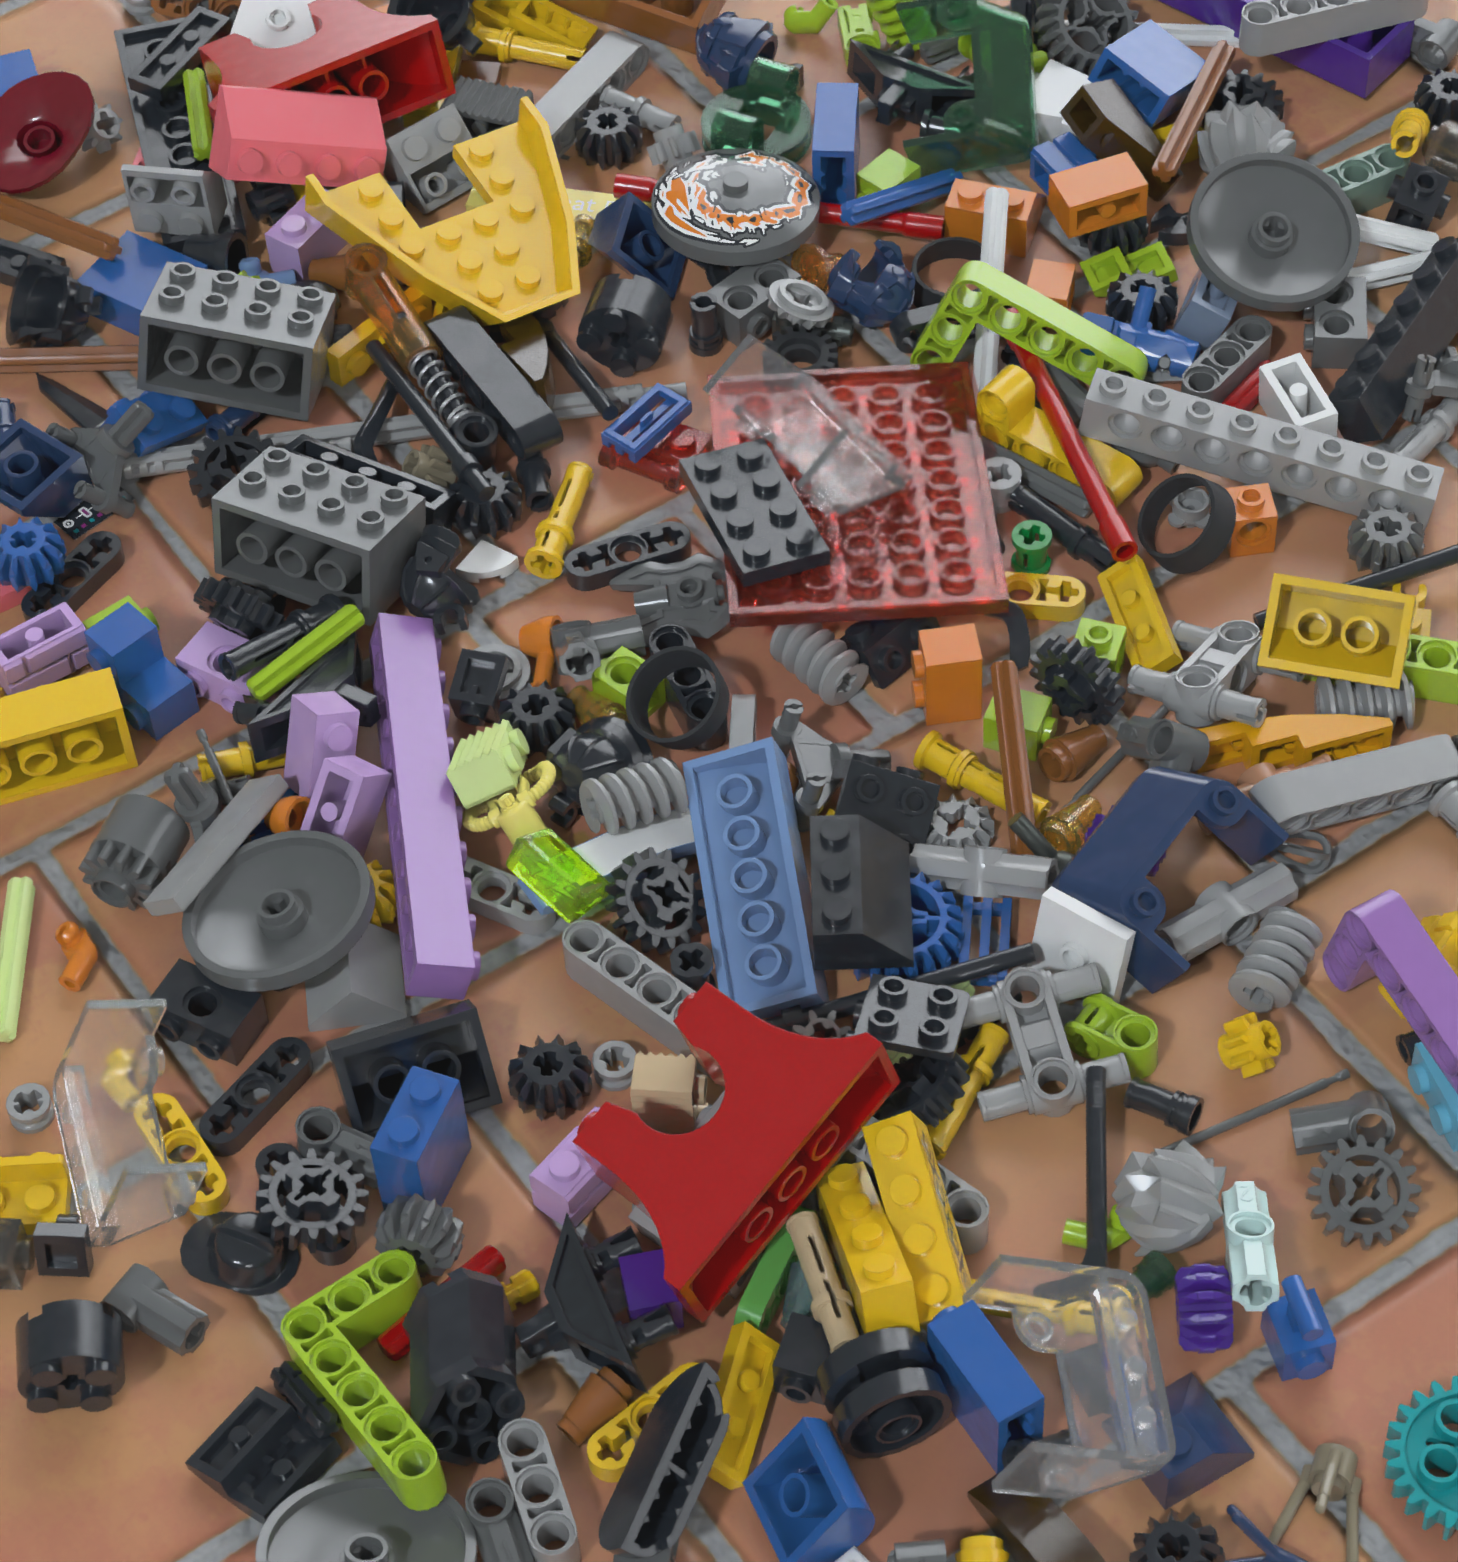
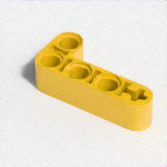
(1011, 419)

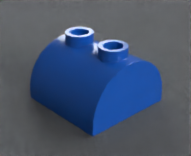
(809, 1496)

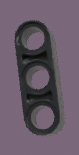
(689, 689)

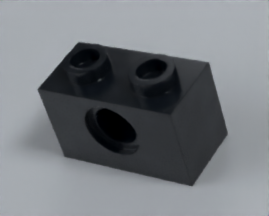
(232, 1016)

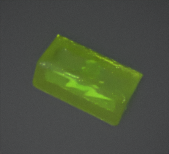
(557, 874)

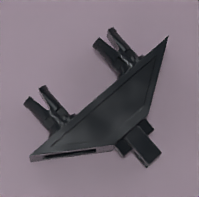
(903, 86)
(335, 671)
(581, 1314)

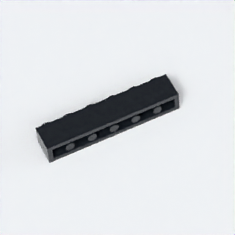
(1418, 323)

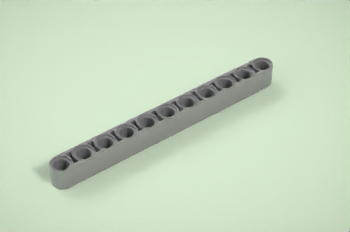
(648, 983)

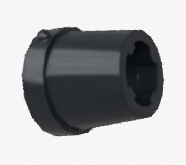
(218, 250)

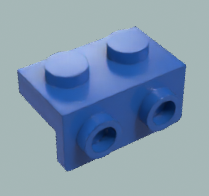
(172, 421)

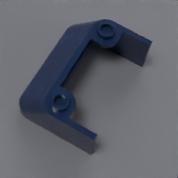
(1134, 835)

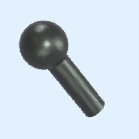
(1036, 841)

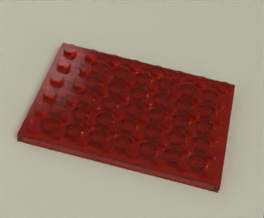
(910, 552)

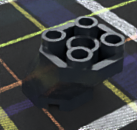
(463, 1366)

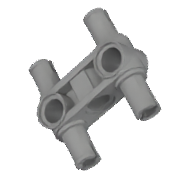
(1212, 677)
(1040, 1041)

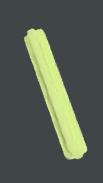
(13, 952)

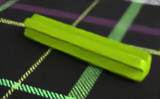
(198, 112)
(305, 652)

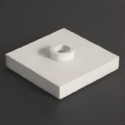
(274, 22)
(1076, 935)

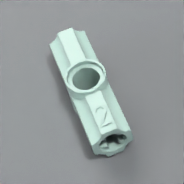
(1249, 1246)

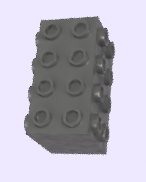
(235, 340)
(316, 531)

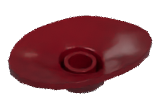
(42, 128)

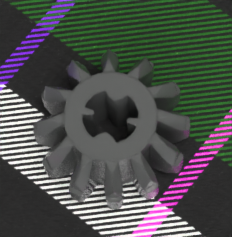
(1384, 538)
(423, 1231)

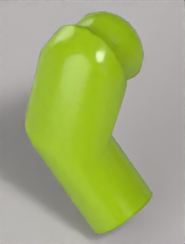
(809, 22)
(1075, 1232)

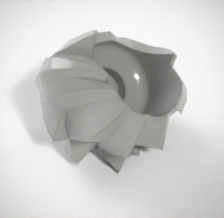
(1239, 132)
(1168, 1198)

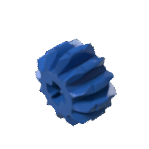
(30, 554)

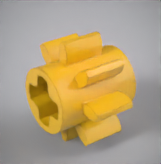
(1249, 1045)

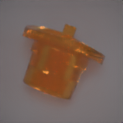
(814, 264)

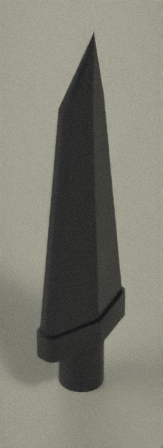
(77, 408)

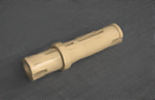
(830, 1302)

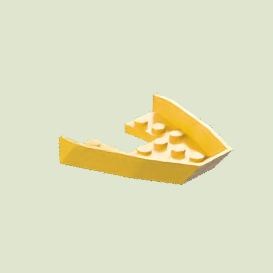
(490, 259)

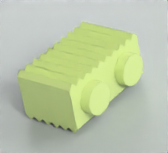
(488, 763)

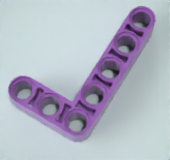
(1390, 943)

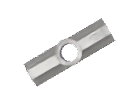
(984, 870)
(1228, 911)

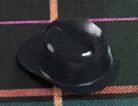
(238, 1254)

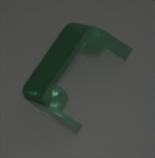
(1002, 119)

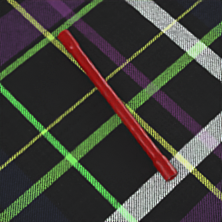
(908, 224)
(1111, 523)

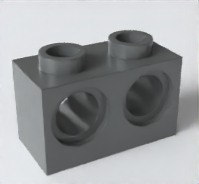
(743, 299)
(1337, 326)

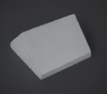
(361, 986)

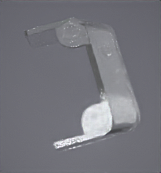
(809, 426)
(113, 1124)
(1106, 1367)

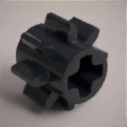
(269, 201)

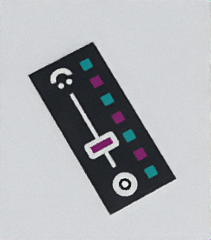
(85, 518)

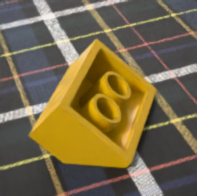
(1337, 631)

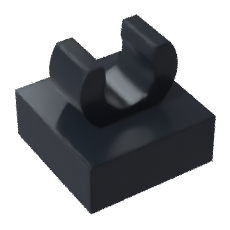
(63, 1247)

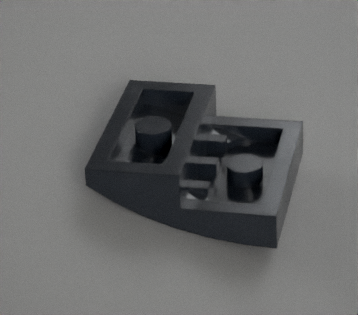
(262, 1455)

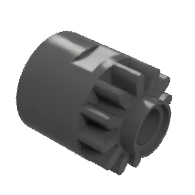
(134, 850)

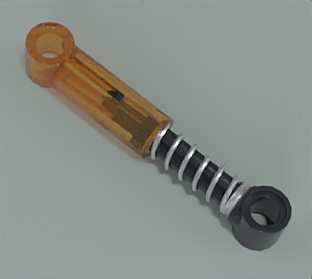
(415, 349)

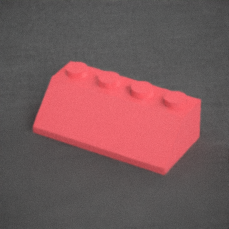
(296, 134)

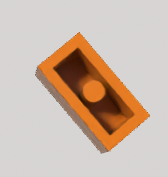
(1097, 195)
(948, 674)

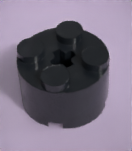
(625, 323)
(70, 1357)

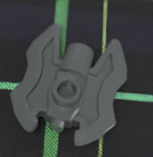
(678, 594)

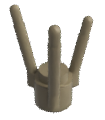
(1330, 1479)

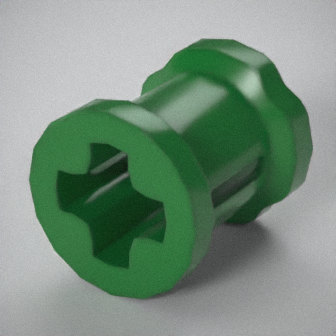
(1026, 547)

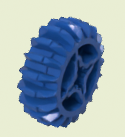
(935, 931)

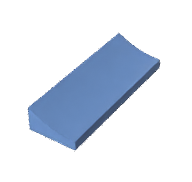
(754, 878)

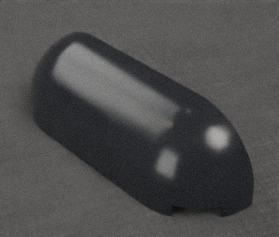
(666, 1467)

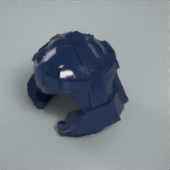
(730, 46)
(876, 291)

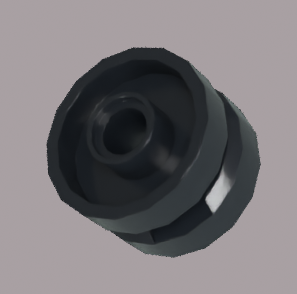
(883, 1392)

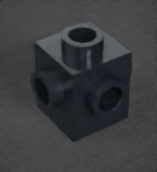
(1418, 197)

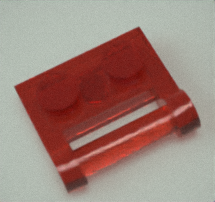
(677, 445)

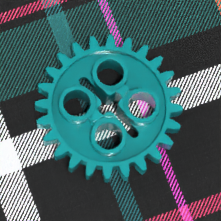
(1412, 1457)

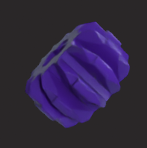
(1204, 1308)

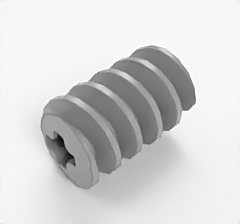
(819, 661)
(1365, 700)
(631, 793)
(1275, 960)

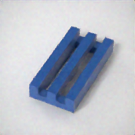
(653, 424)
(986, 910)

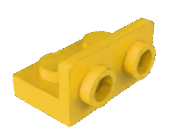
(34, 1188)

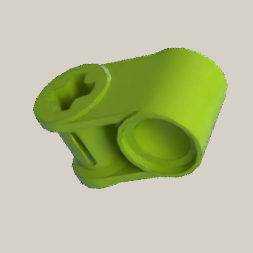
(1109, 1029)

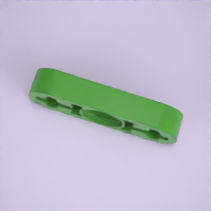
(768, 1281)

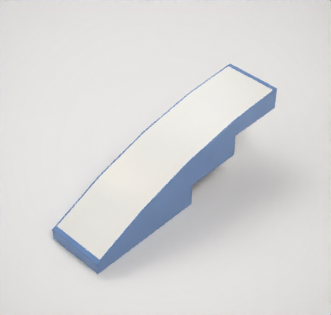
(609, 850)

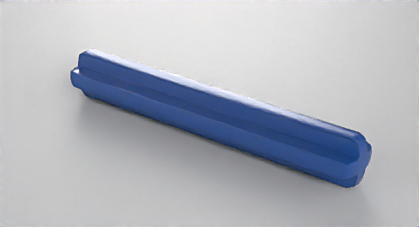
(898, 197)

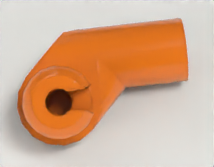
(79, 951)

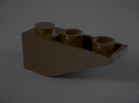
(1111, 125)

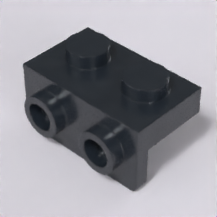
(886, 645)

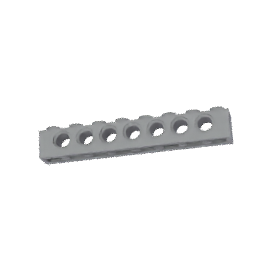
(1255, 448)

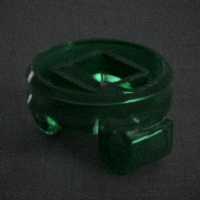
(769, 98)

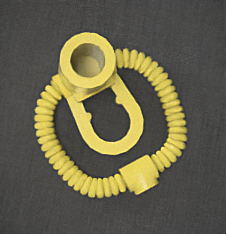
(514, 814)

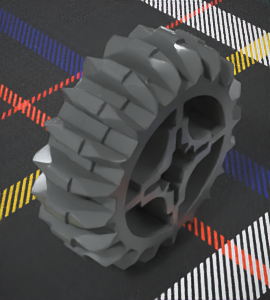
(1082, 46)

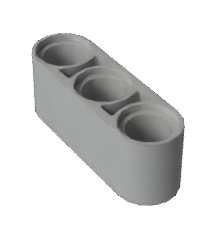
(535, 1476)

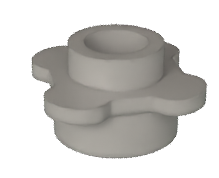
(1190, 509)

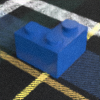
(149, 686)

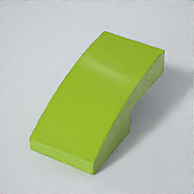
(1107, 266)

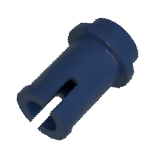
(228, 421)

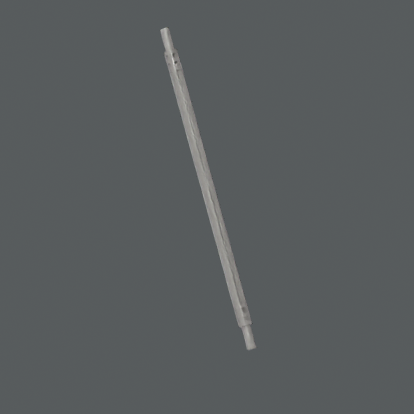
(392, 431)

